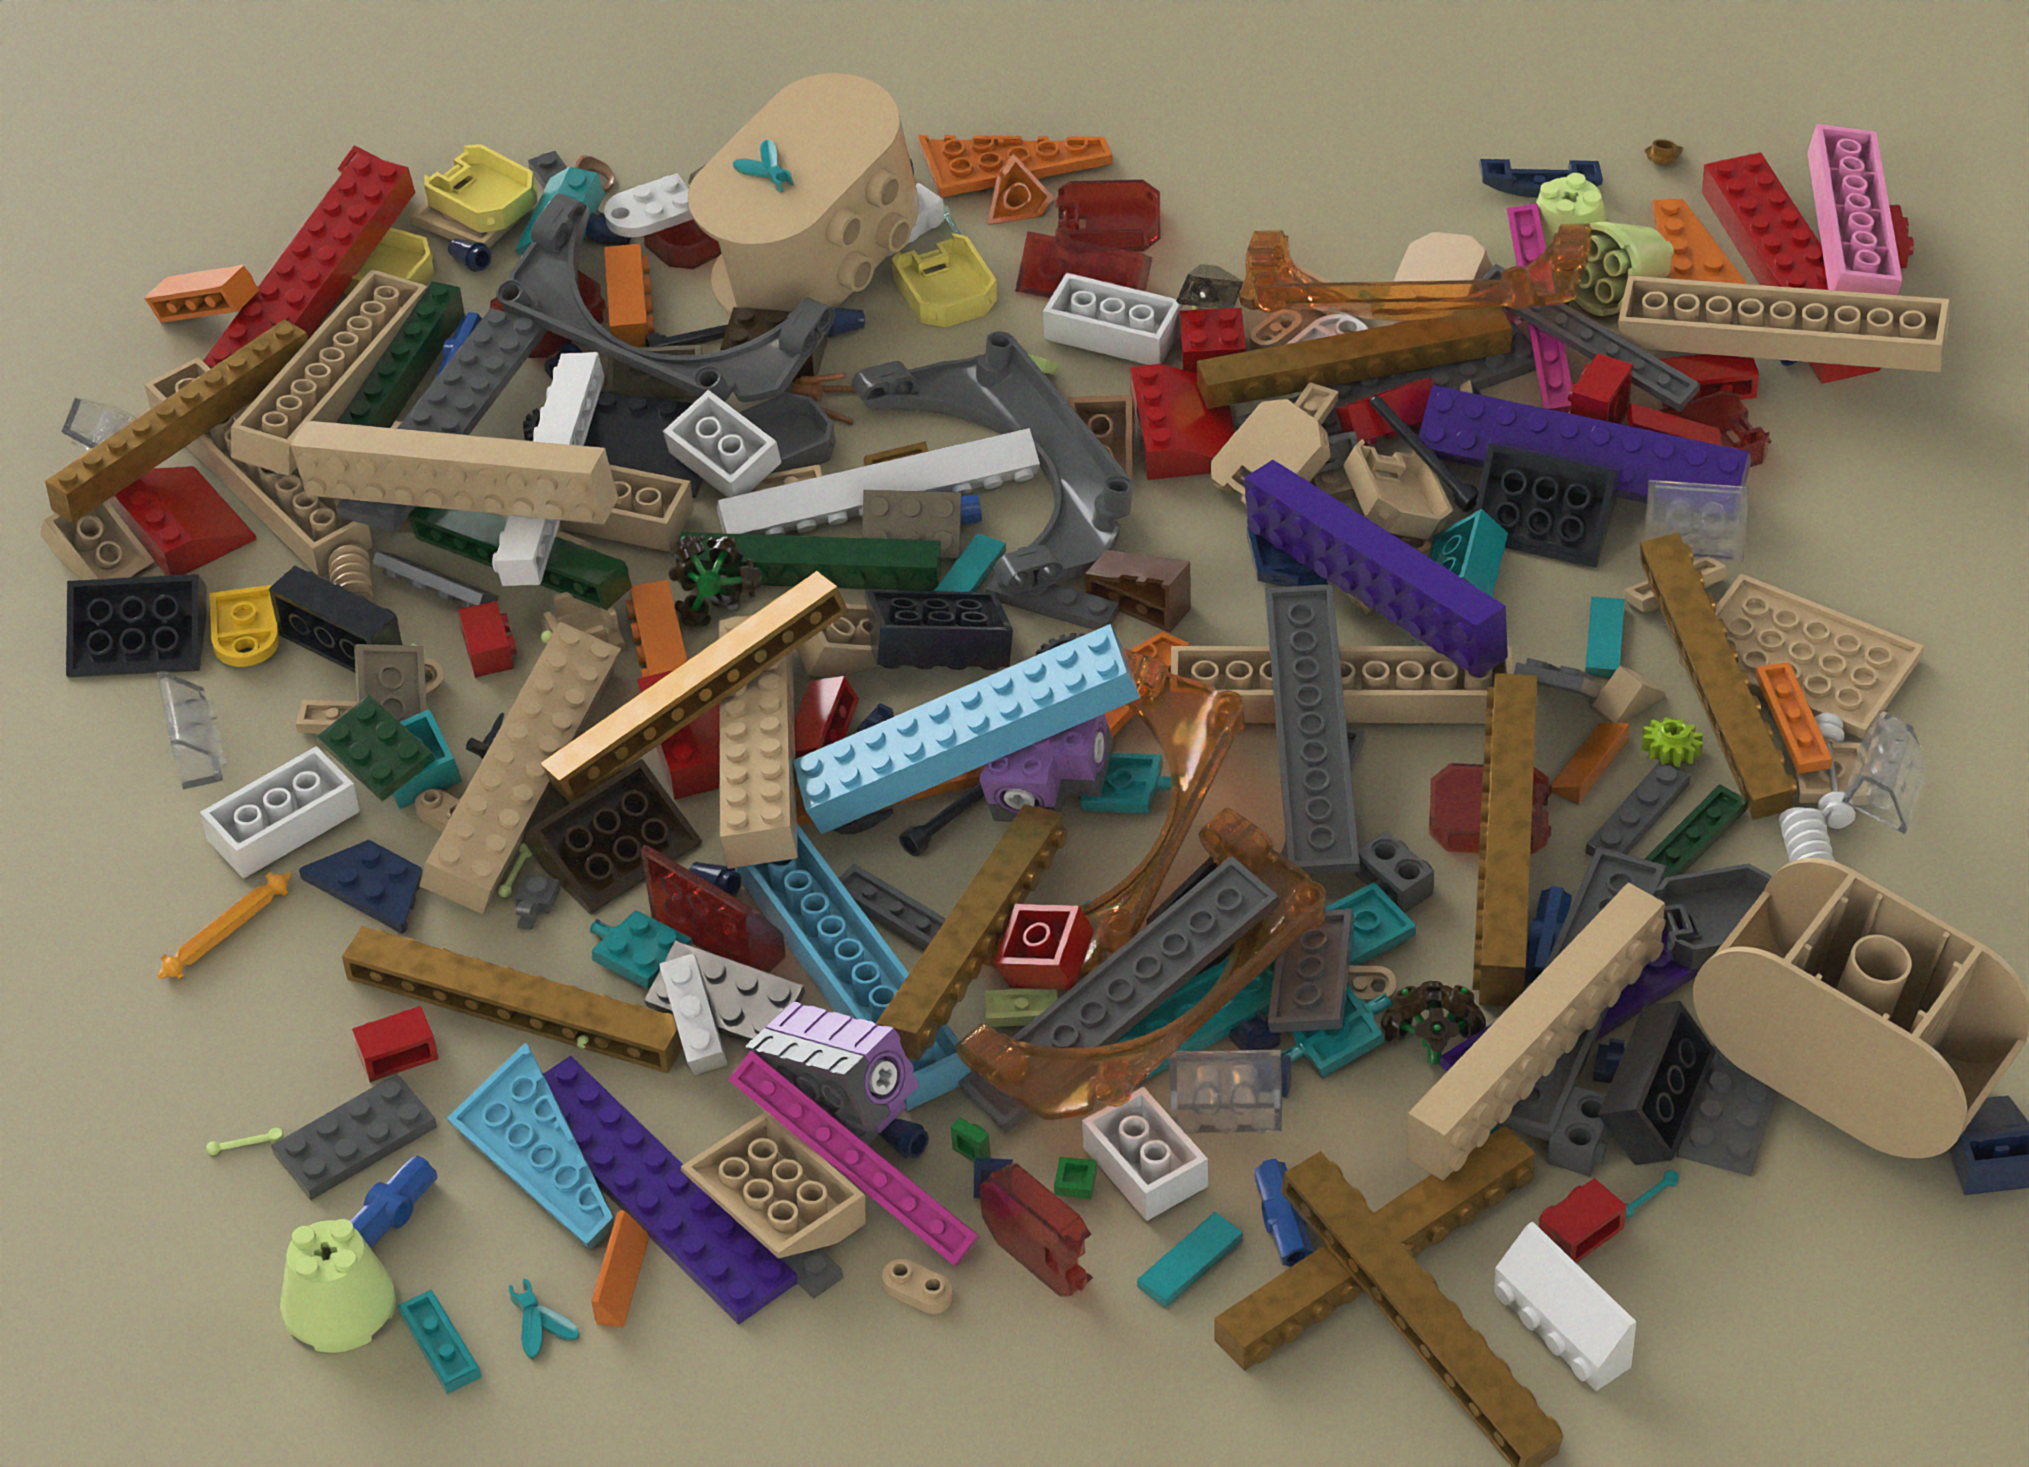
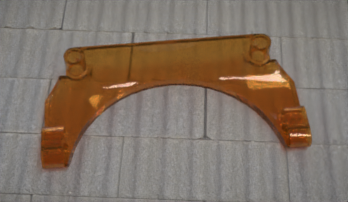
(1277, 284)
(1195, 734)
(1069, 1080)

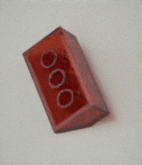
(1051, 257)

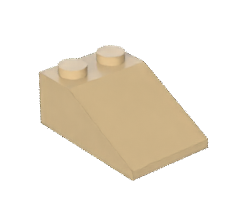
(96, 545)
(840, 647)

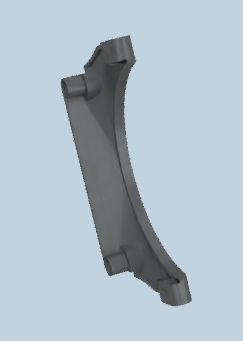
(548, 292)
(1011, 395)

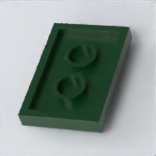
(375, 748)

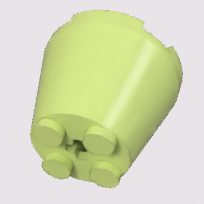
(1568, 202)
(1615, 254)
(334, 1288)

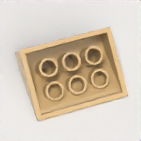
(778, 1188)

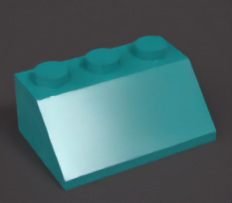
(572, 182)
(1472, 550)

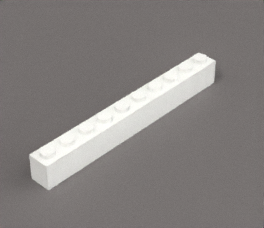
(563, 420)
(840, 494)

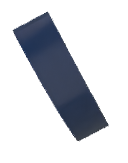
(1527, 182)

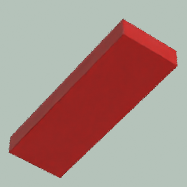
(1665, 423)

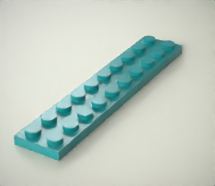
(1377, 928)

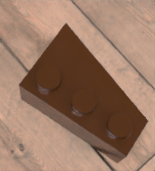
(1144, 585)

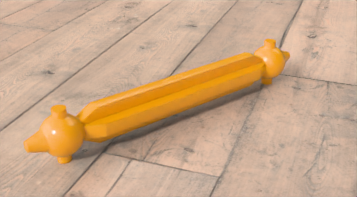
(224, 925)

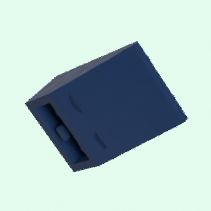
(1993, 1149)

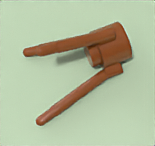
(812, 387)

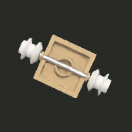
(1829, 785)

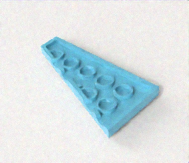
(528, 1139)

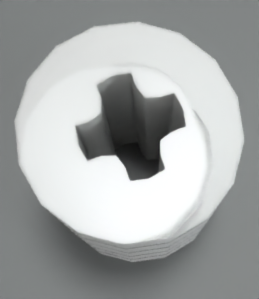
(1805, 834)

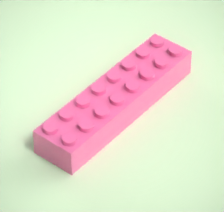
(1853, 211)

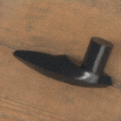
(481, 748)
(864, 823)

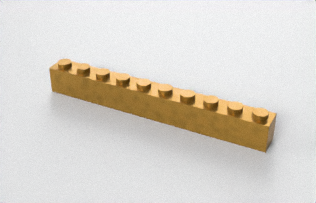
(1353, 356)
(172, 423)
(1717, 677)
(695, 687)
(973, 929)
(513, 998)
(1415, 1218)
(1422, 1313)

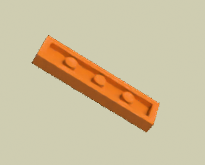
(1793, 717)

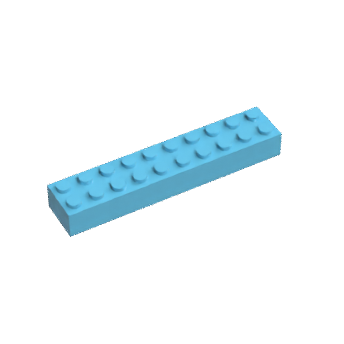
(965, 729)
(844, 953)

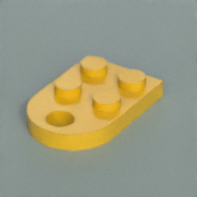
(243, 621)

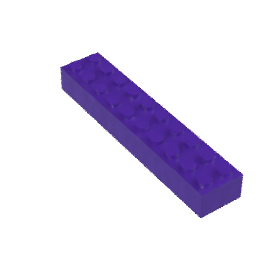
(1463, 423)
(1377, 568)

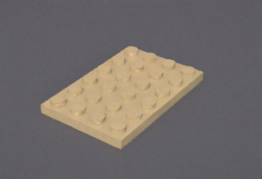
(1836, 658)

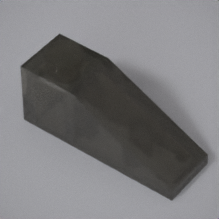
(1210, 288)

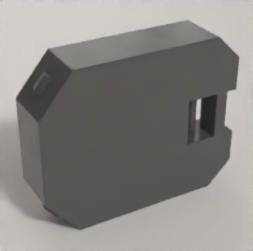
(799, 428)
(1713, 905)

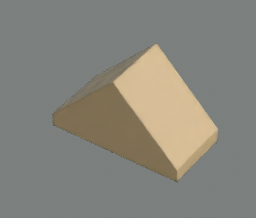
(1626, 696)

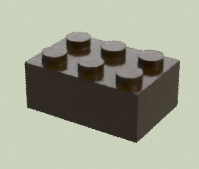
(750, 323)

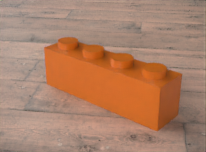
(627, 293)
(202, 294)
(655, 628)

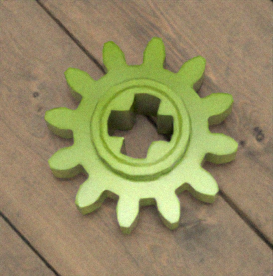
(1672, 741)

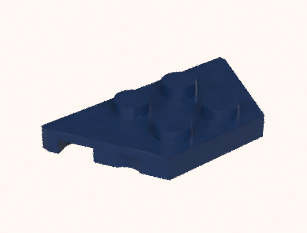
(1277, 566)
(369, 881)

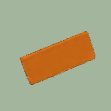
(1590, 761)
(619, 1271)

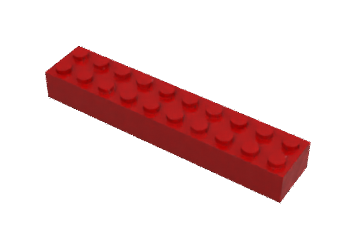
(1770, 234)
(323, 253)

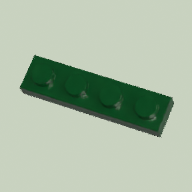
(1699, 831)

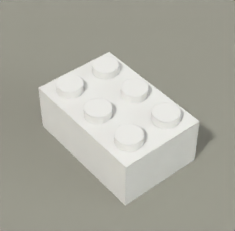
(722, 446)
(1145, 1154)

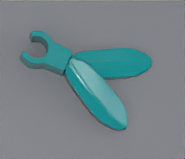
(766, 168)
(538, 1317)

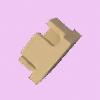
(584, 618)

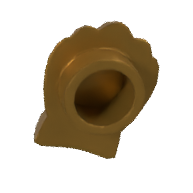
(1663, 152)

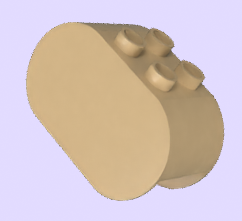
(840, 217)
(1863, 1008)

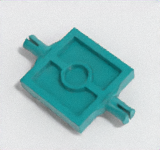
(1129, 784)
(635, 947)
(1337, 1047)

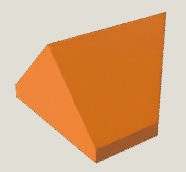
(1017, 194)

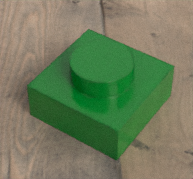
(969, 1140)
(1075, 1177)

